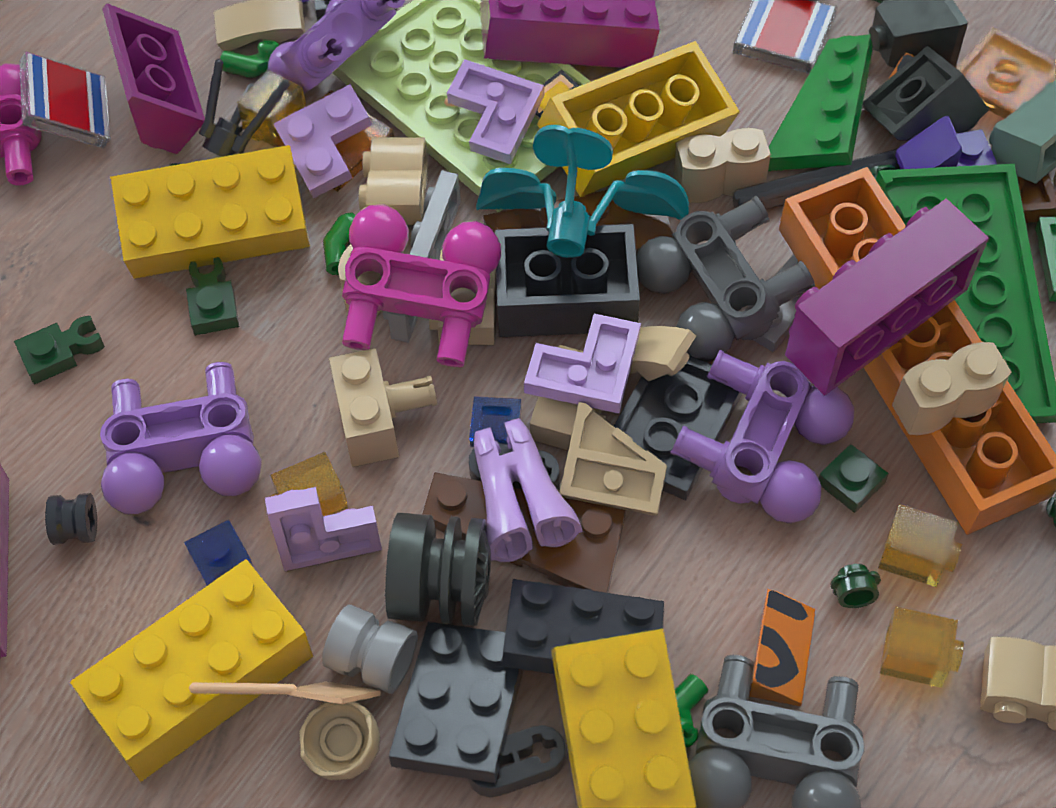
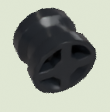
(71, 518)

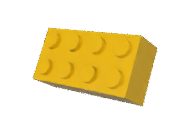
(645, 112)
(209, 210)
(219, 635)
(623, 723)

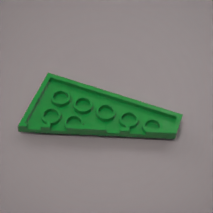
(1004, 291)

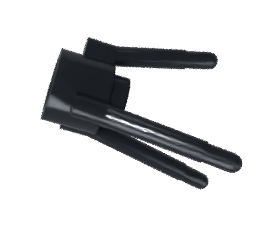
(226, 136)

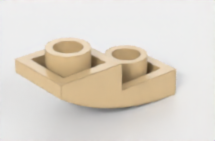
(258, 20)
(661, 351)

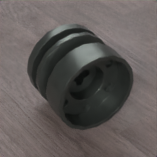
(436, 569)

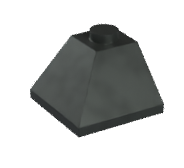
(915, 24)
(924, 94)

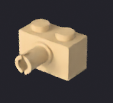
(371, 403)

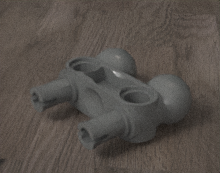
(722, 274)
(776, 745)

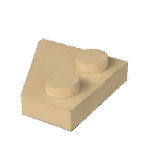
(610, 467)

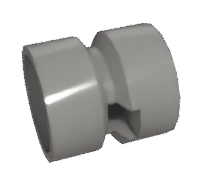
(363, 646)

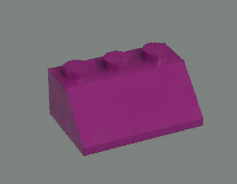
(155, 79)

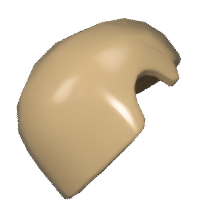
(339, 740)

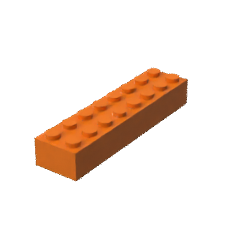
(979, 463)

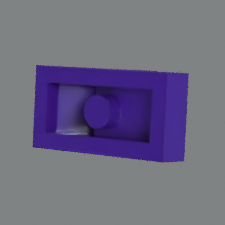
(942, 147)

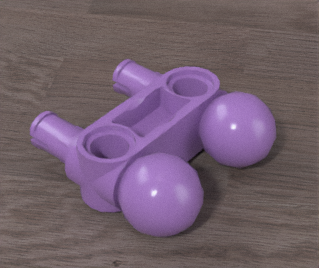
(331, 40)
(177, 436)
(785, 489)

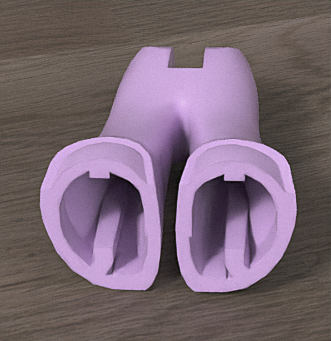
(505, 525)

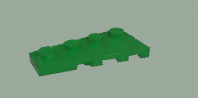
(827, 110)

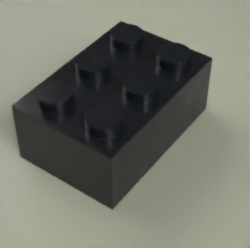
(561, 294)

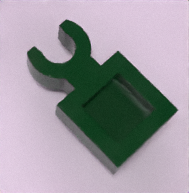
(211, 300)
(52, 351)

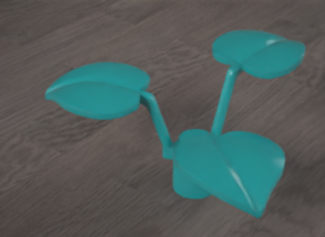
(569, 223)

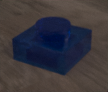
(493, 413)
(216, 551)

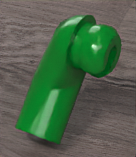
(251, 65)
(336, 241)
(688, 695)

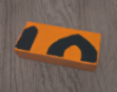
(782, 649)

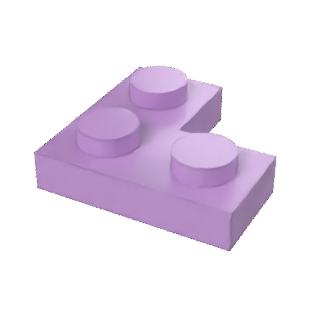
(506, 107)
(315, 132)
(587, 377)
(310, 538)

